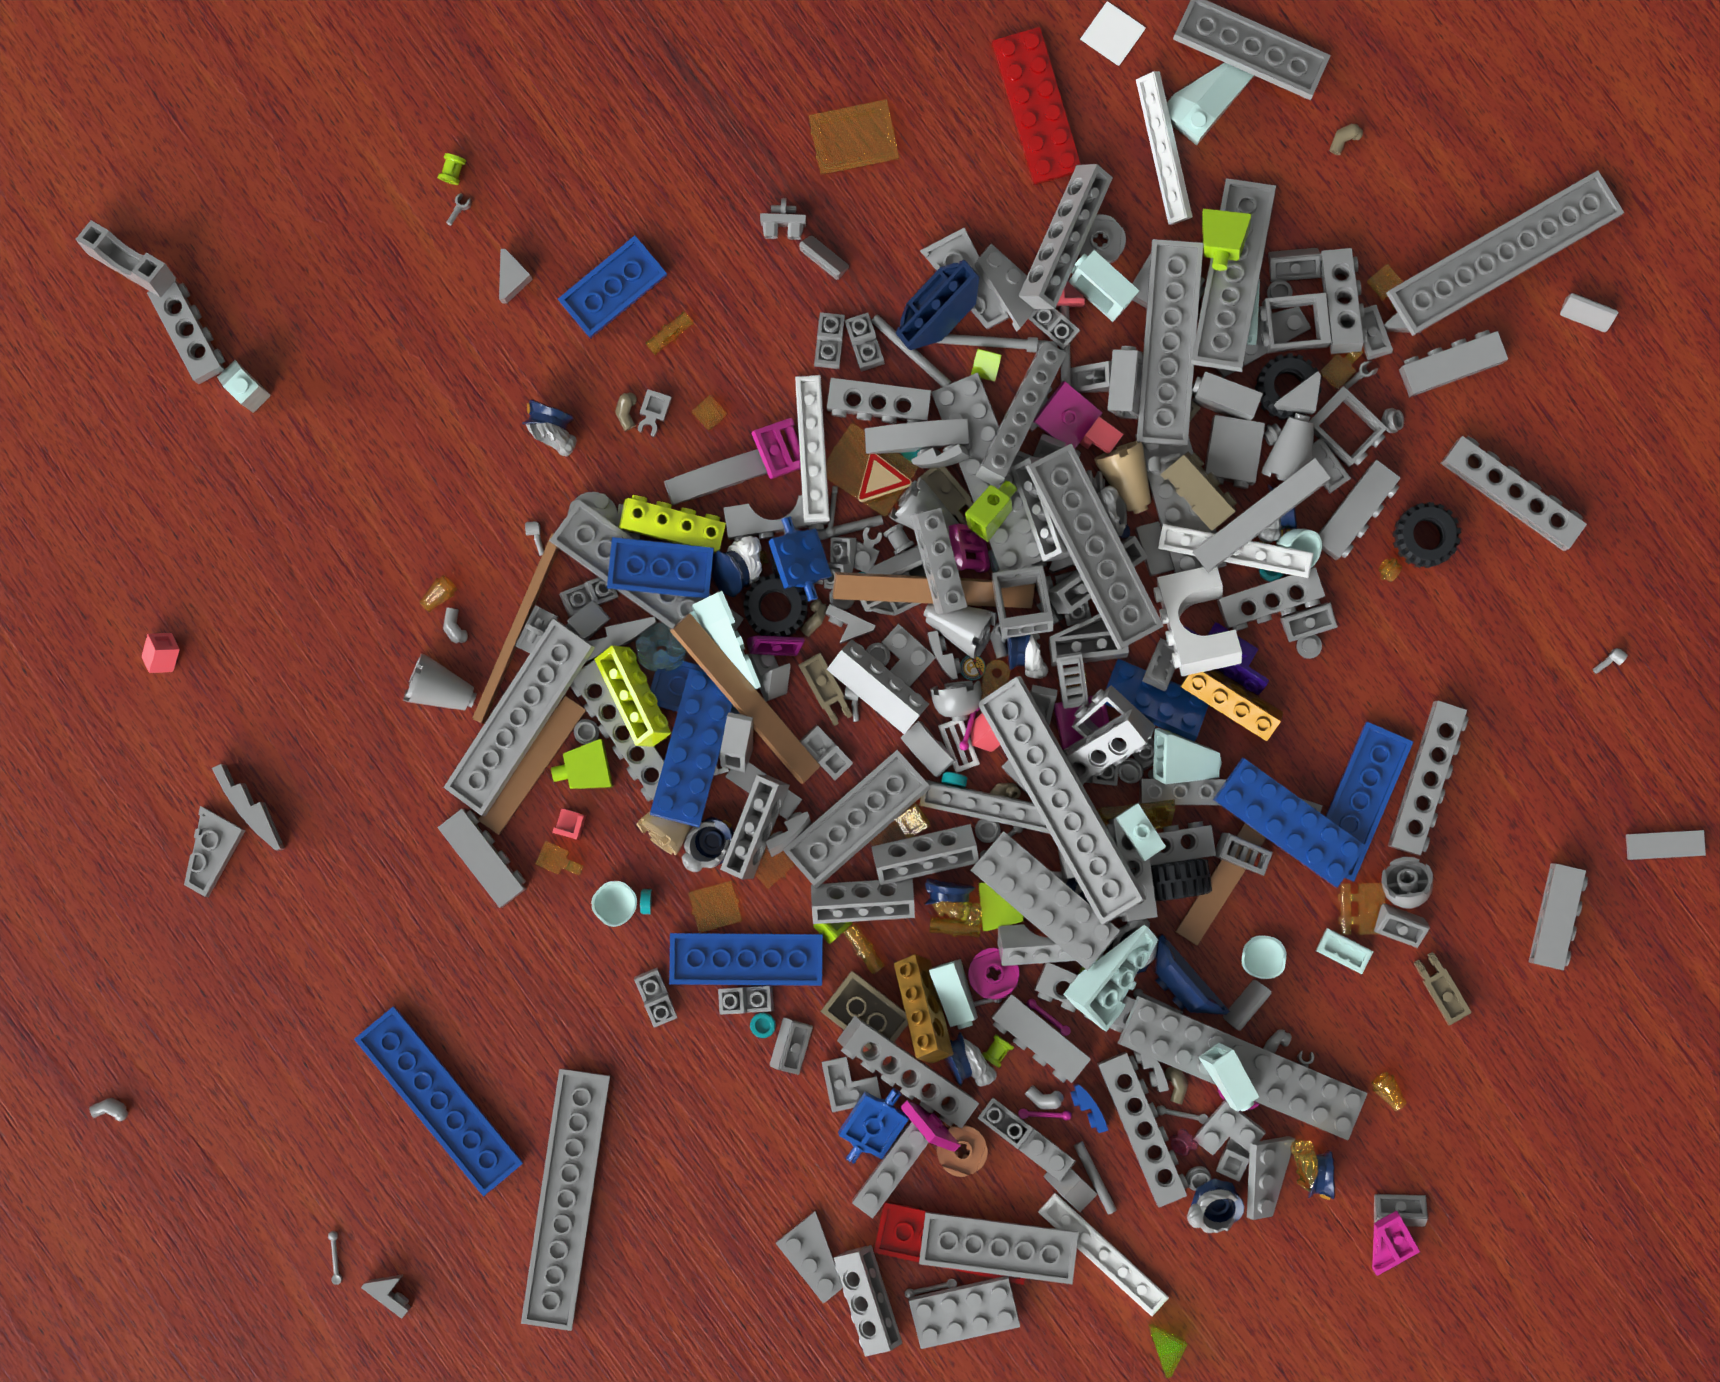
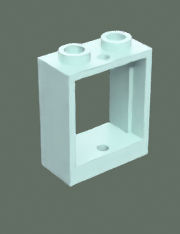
(1102, 285)

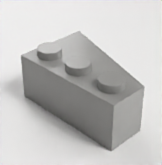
(1090, 639)

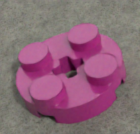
(989, 988)

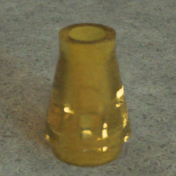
(438, 593)
(1388, 1089)

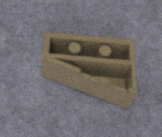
(1200, 490)

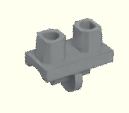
(772, 221)
(534, 628)

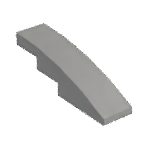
(916, 436)
(715, 477)
(620, 635)
(255, 815)

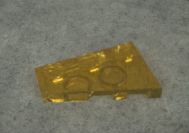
(1159, 812)

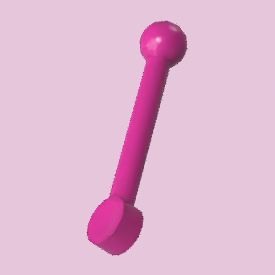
(964, 745)
(1065, 1030)
(1024, 1113)

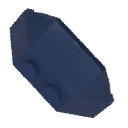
(939, 305)
(1183, 981)

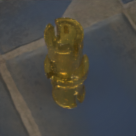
(669, 333)
(954, 927)
(864, 949)

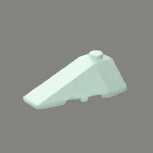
(1205, 100)
(718, 622)
(1104, 986)

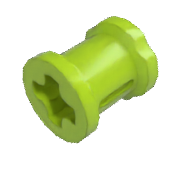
(451, 169)
(997, 1051)

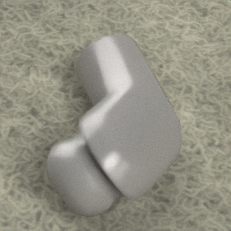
(110, 1106)

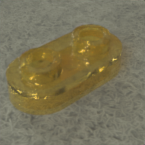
(990, 683)

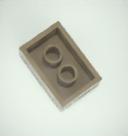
(866, 1002)

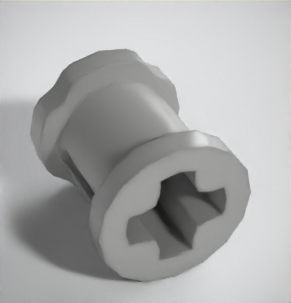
(898, 539)

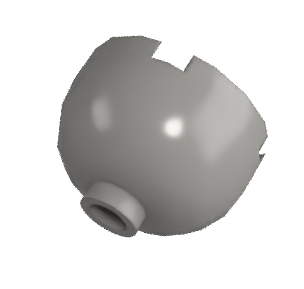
(957, 699)
(1407, 882)

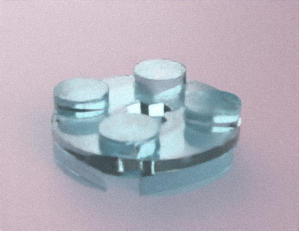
(647, 649)

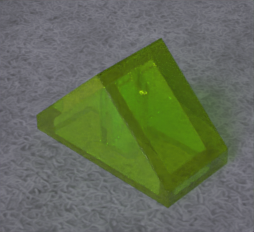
(1168, 1347)

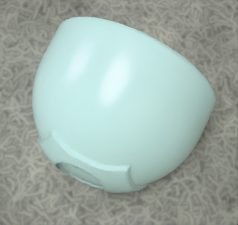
(1302, 540)
(614, 903)
(1264, 957)

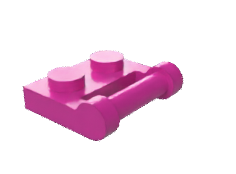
(773, 448)
(965, 540)

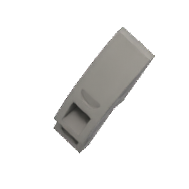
(1026, 1139)

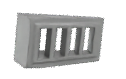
(1075, 695)
(1224, 844)

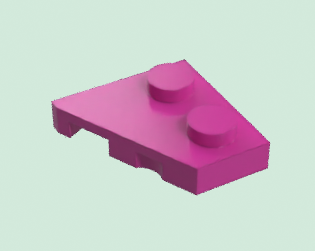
(1391, 1243)

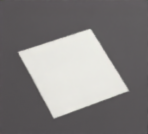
(1113, 33)

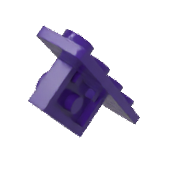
(1241, 672)

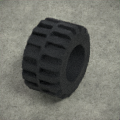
(1282, 364)
(1442, 520)
(753, 612)
(1181, 879)

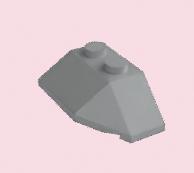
(905, 563)

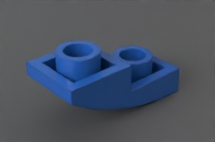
(1085, 1101)

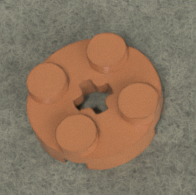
(968, 1163)

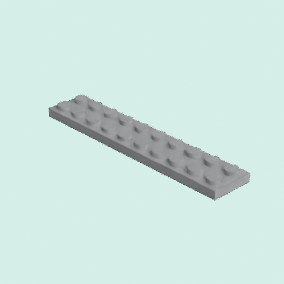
(1505, 253)
(1061, 800)
(1278, 1081)
(565, 1199)

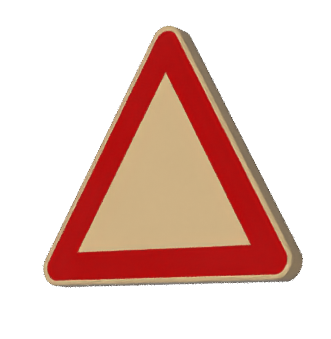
(881, 479)

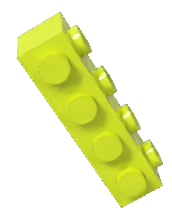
(671, 525)
(633, 696)

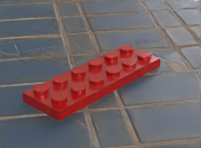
(1036, 105)
(902, 1233)

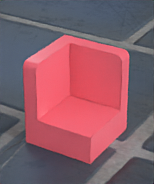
(1071, 297)
(1102, 435)
(160, 652)
(982, 734)
(570, 824)

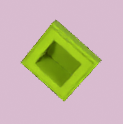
(986, 364)
(832, 930)

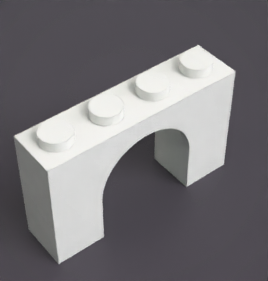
(1192, 651)

